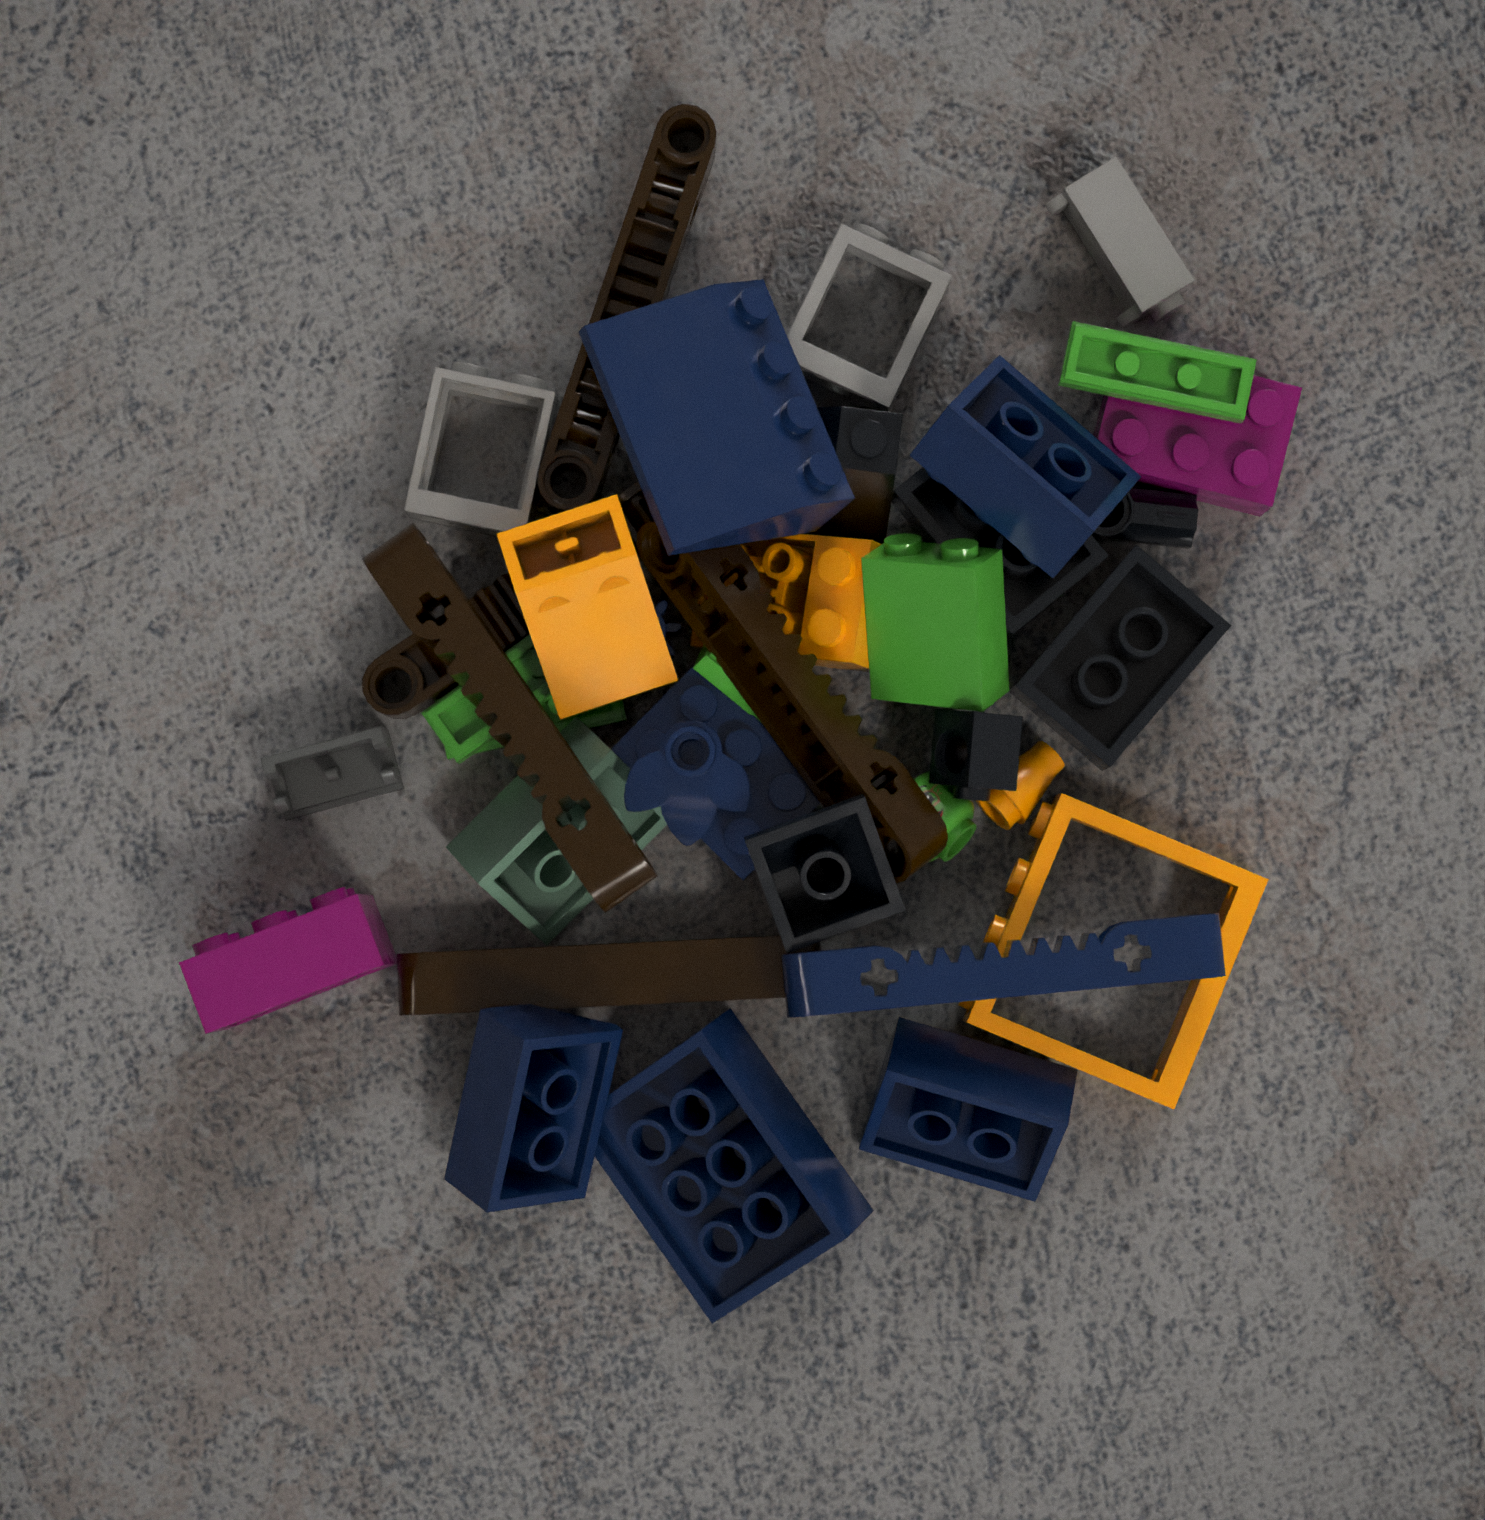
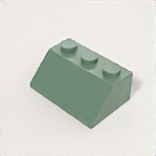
(519, 861)

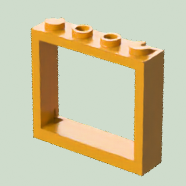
(1201, 995)

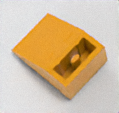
(819, 591)
(587, 606)

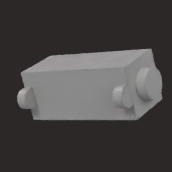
(1125, 243)

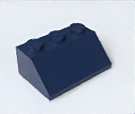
(1024, 466)
(531, 1106)
(969, 1109)

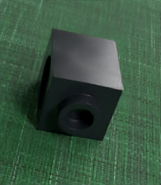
(975, 752)

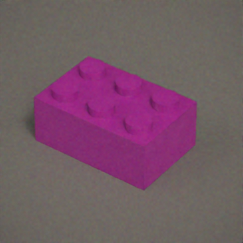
(1204, 455)
(287, 959)

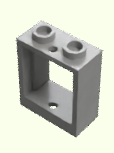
(841, 375)
(472, 383)

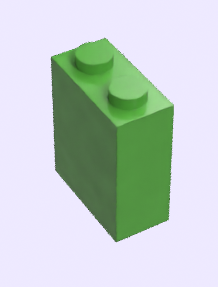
(936, 622)

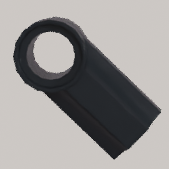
(1153, 519)

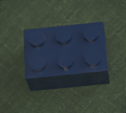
(775, 785)

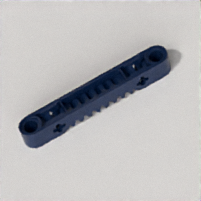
(1171, 946)

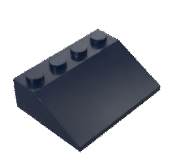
(717, 418)
(725, 1168)

